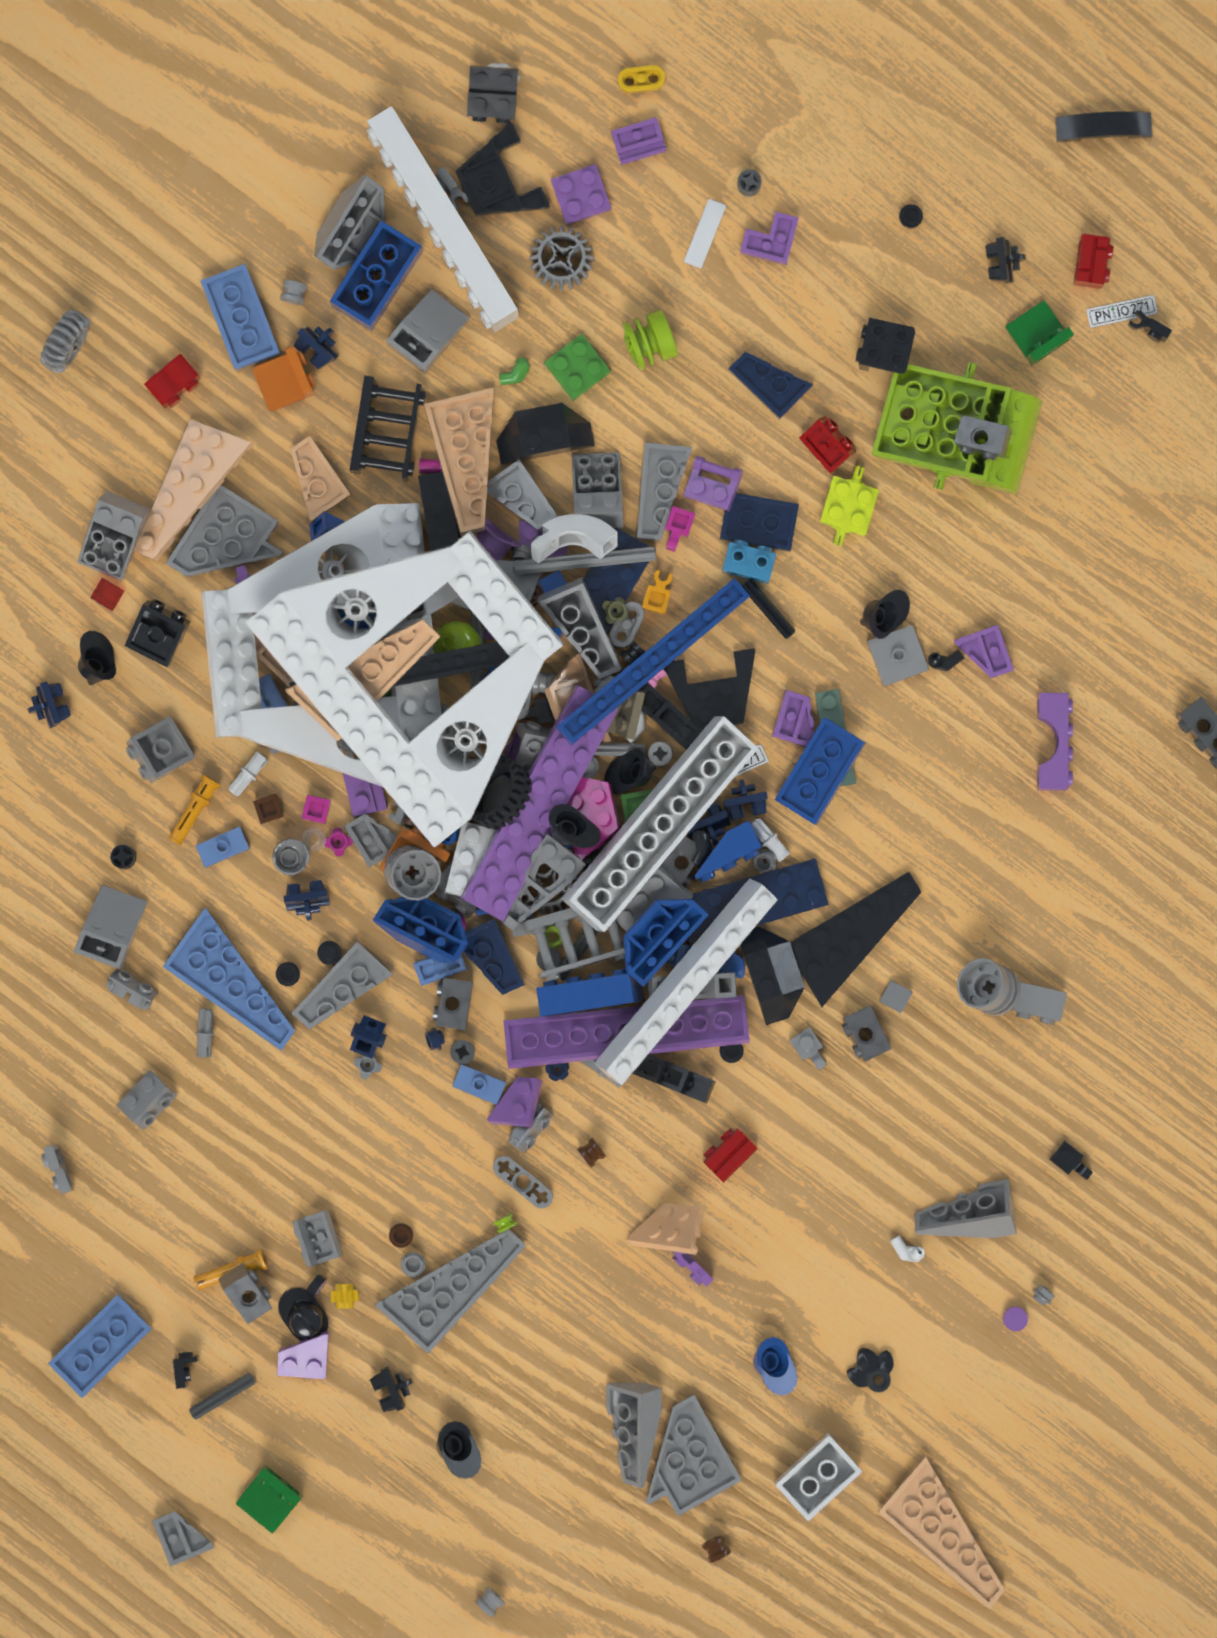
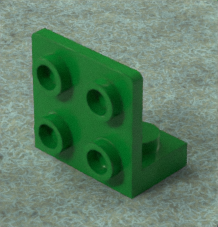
(1038, 333)
(269, 1499)

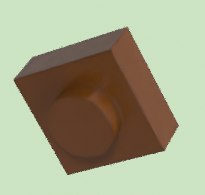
(268, 809)

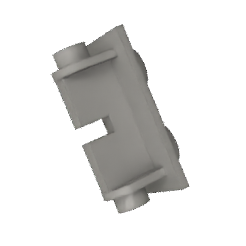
(141, 993)
(525, 1137)

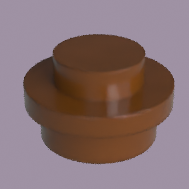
(401, 1235)

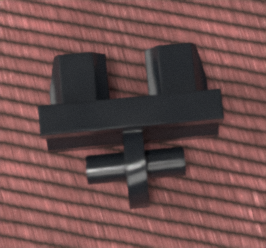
(1001, 250)
(385, 1379)

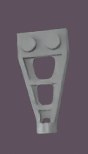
(559, 859)

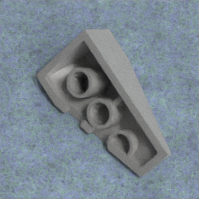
(979, 1214)
(636, 1421)

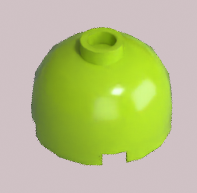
(455, 636)

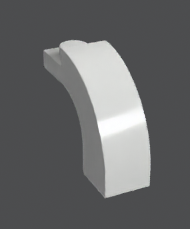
(574, 530)

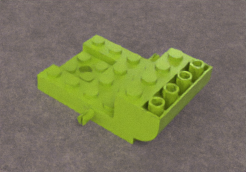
(930, 434)

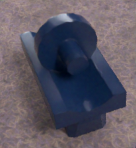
(308, 339)
(46, 694)
(757, 801)
(713, 824)
(306, 902)

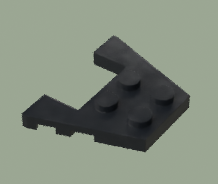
(489, 184)
(715, 697)

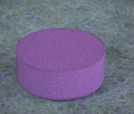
(1015, 1318)

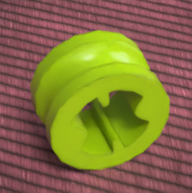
(505, 1223)

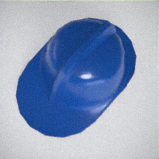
(775, 1366)

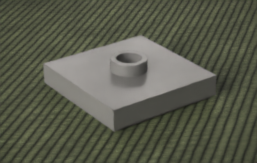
(898, 656)

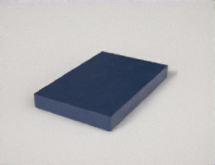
(760, 522)

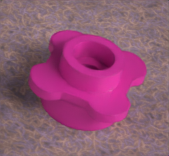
(338, 848)

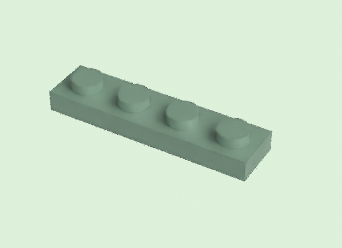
(830, 706)

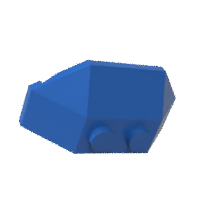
(424, 927)
(659, 935)

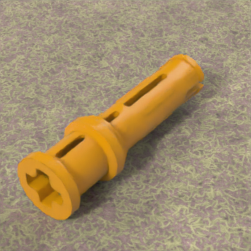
(200, 799)
(255, 1261)

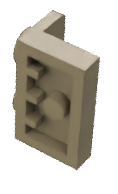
(627, 716)

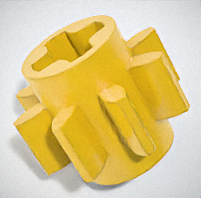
(344, 1296)

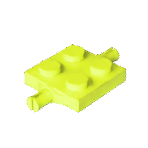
(848, 506)

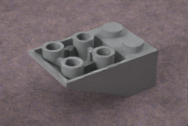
(427, 331)
(598, 487)
(113, 535)
(110, 927)

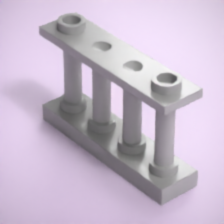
(561, 920)

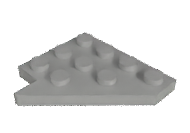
(224, 536)
(691, 1460)

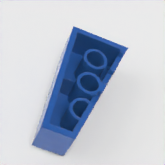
(588, 994)

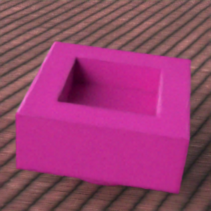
(316, 809)

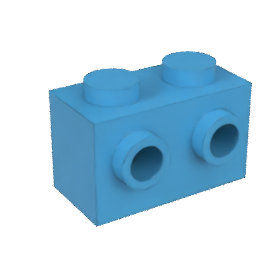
(749, 561)

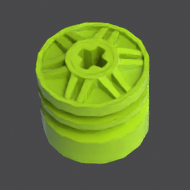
(650, 339)

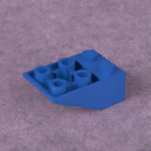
(735, 845)

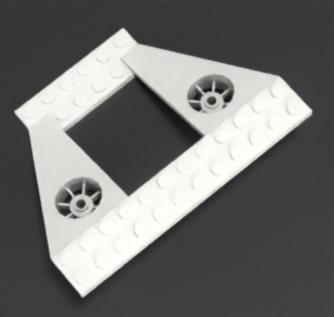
(364, 541)
(316, 647)

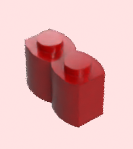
(173, 381)

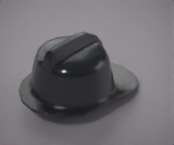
(886, 614)
(96, 658)
(629, 771)
(572, 827)
(302, 1314)
(459, 1450)

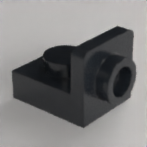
(183, 1373)

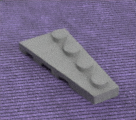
(659, 484)
(346, 982)

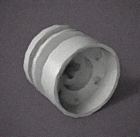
(421, 882)
(988, 987)

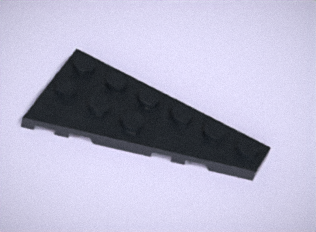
(841, 943)

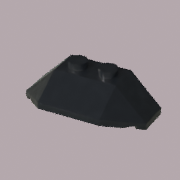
(543, 433)
(772, 973)

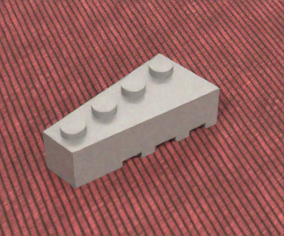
(579, 620)

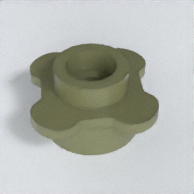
(620, 614)

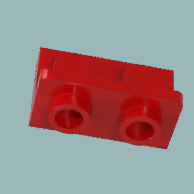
(828, 443)

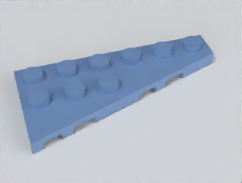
(218, 972)

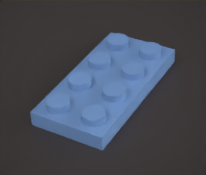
(240, 317)
(100, 1345)

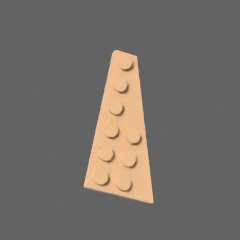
(463, 447)
(379, 666)
(932, 1522)

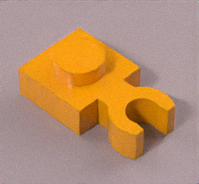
(656, 596)

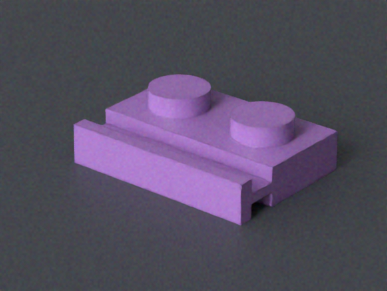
(638, 141)
(364, 796)

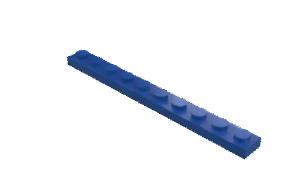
(652, 662)

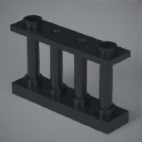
(368, 414)

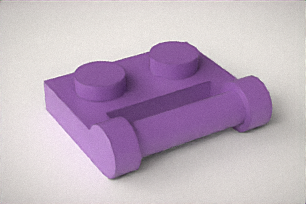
(712, 491)

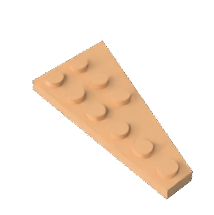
(192, 479)

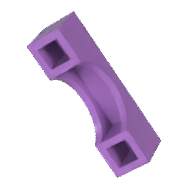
(1054, 711)

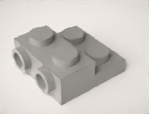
(159, 750)

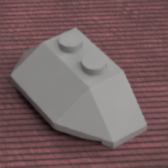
(350, 223)

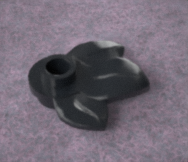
(871, 1366)

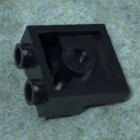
(492, 93)
(157, 632)

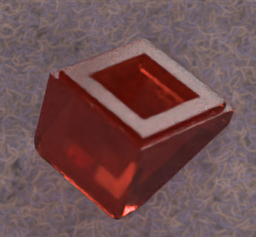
(107, 594)

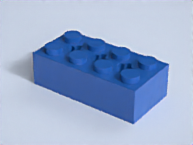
(370, 261)

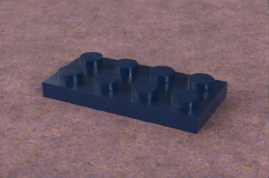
(615, 580)

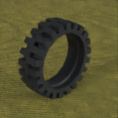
(513, 801)

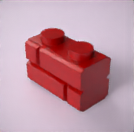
(1092, 261)
(729, 1154)

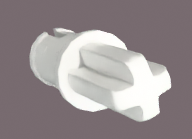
(248, 774)
(769, 839)

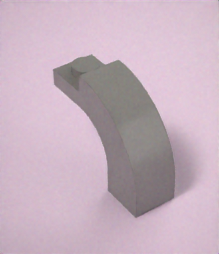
(720, 986)

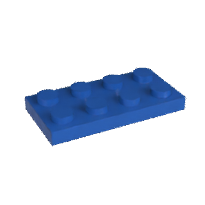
(820, 771)

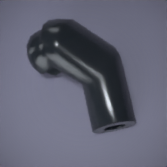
(945, 663)
(703, 846)

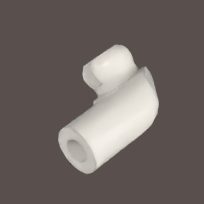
(907, 1253)

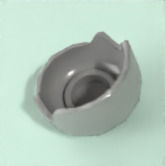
(290, 856)

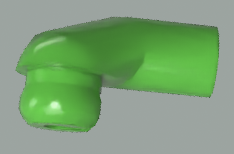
(517, 374)

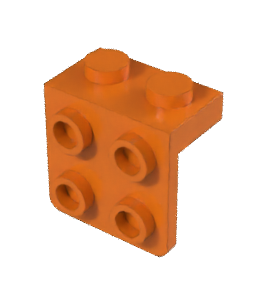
(284, 380)
(416, 838)

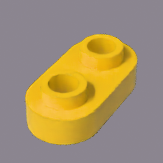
(641, 79)

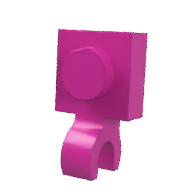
(679, 525)

